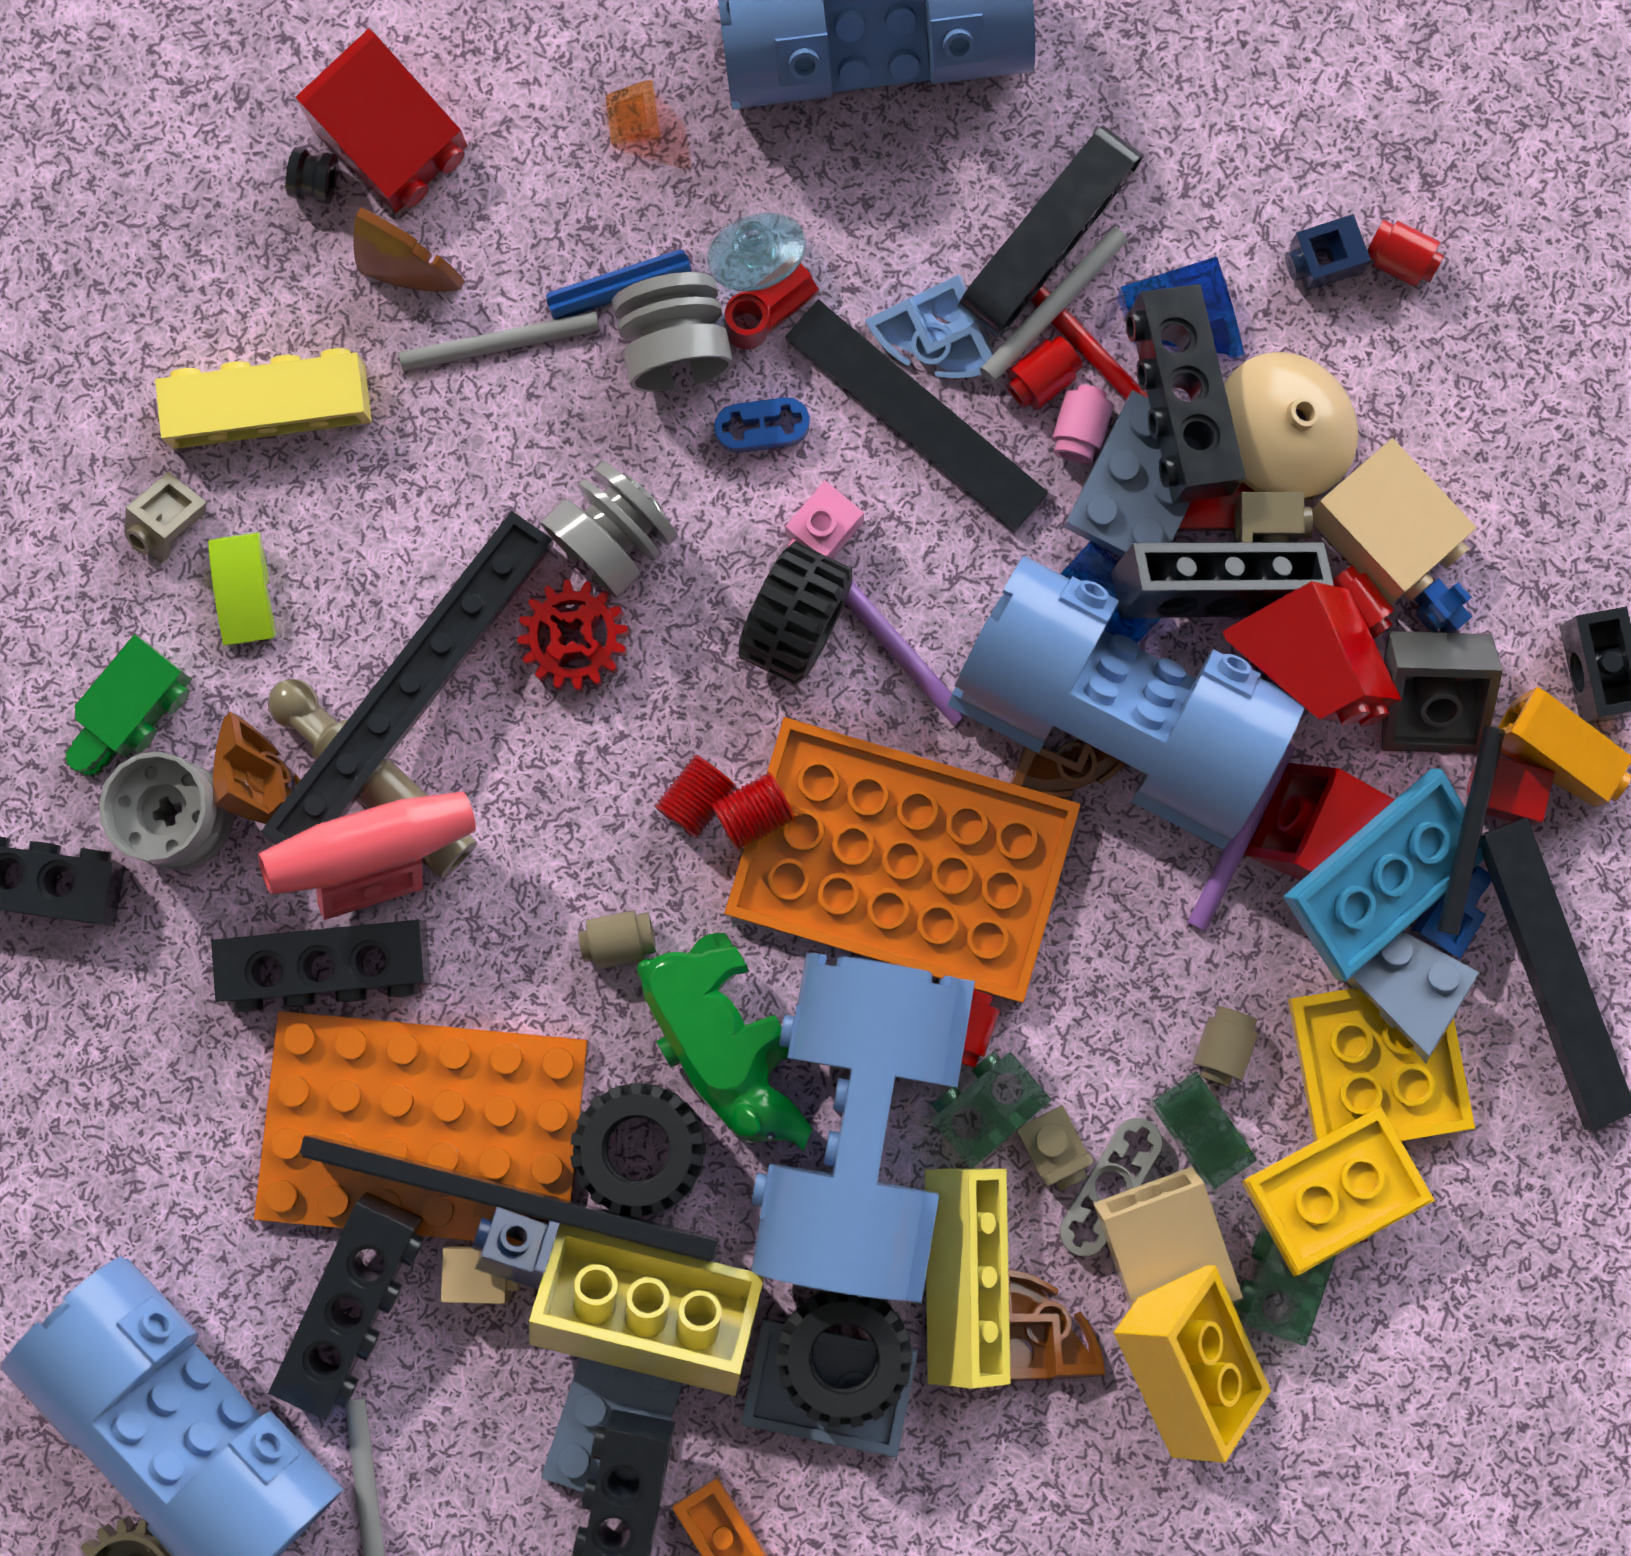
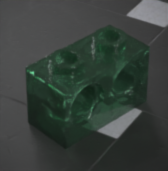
(997, 1119)
(1202, 1130)
(1302, 1292)

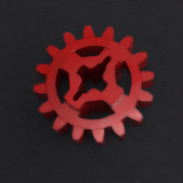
(589, 617)

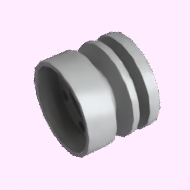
(671, 324)
(610, 527)
(142, 797)

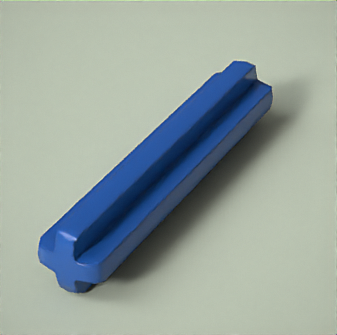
(602, 288)

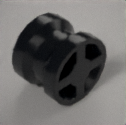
(311, 175)

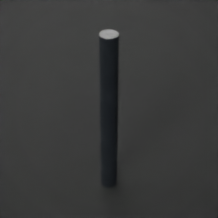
(1471, 830)

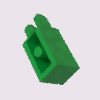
(125, 706)

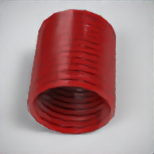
(691, 796)
(753, 811)

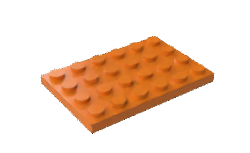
(906, 860)
(422, 1093)

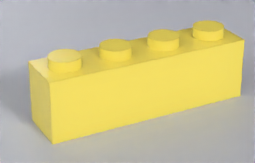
(263, 399)
(968, 1279)

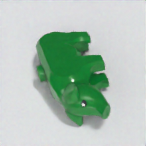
(715, 1047)

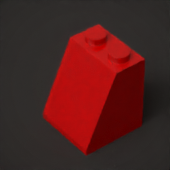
(382, 122)
(1319, 654)
(1312, 817)

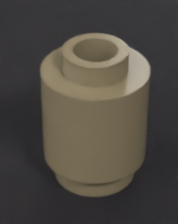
(617, 939)
(1226, 1046)

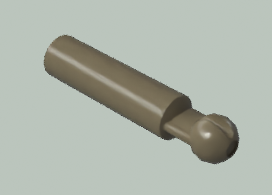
(297, 707)

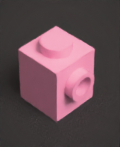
(825, 521)

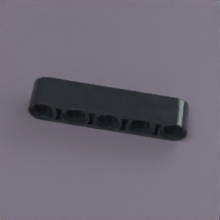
(1049, 232)

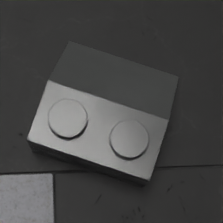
(1445, 691)

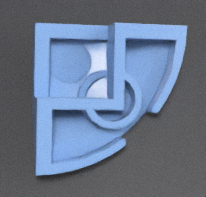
(911, 324)

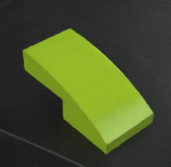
(241, 588)

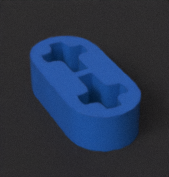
(762, 437)

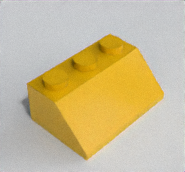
(1193, 1365)

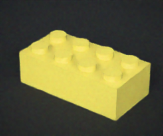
(646, 1309)

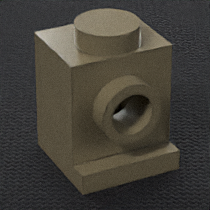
(1271, 517)

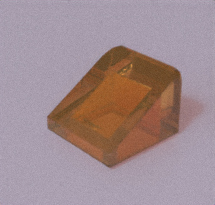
(633, 113)

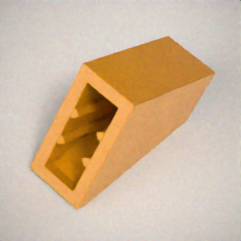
(1556, 739)

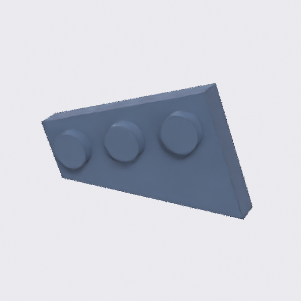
(1415, 989)

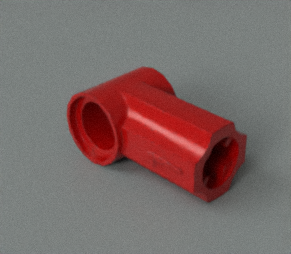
(770, 306)

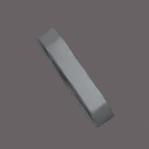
(1120, 1147)

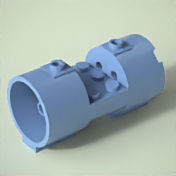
(828, 46)
(1197, 740)
(845, 1225)
(165, 1424)

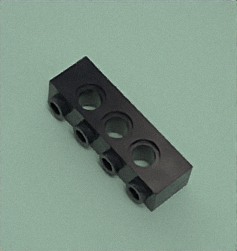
(1182, 318)
(1213, 577)
(94, 891)
(240, 960)
(303, 1376)
(635, 1444)

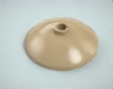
(1273, 442)

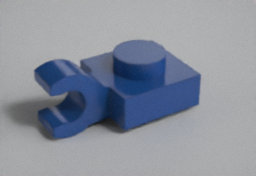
(1443, 607)
(1455, 945)

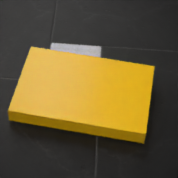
(1337, 1191)

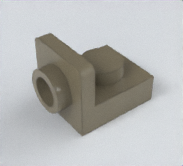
(161, 516)
(1055, 1148)

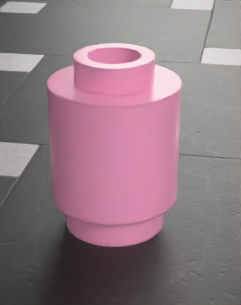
(1082, 424)

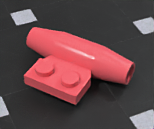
(367, 853)

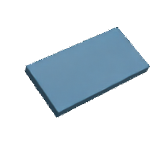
(1381, 876)

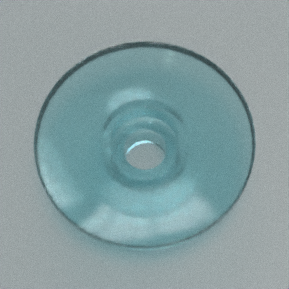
(756, 251)

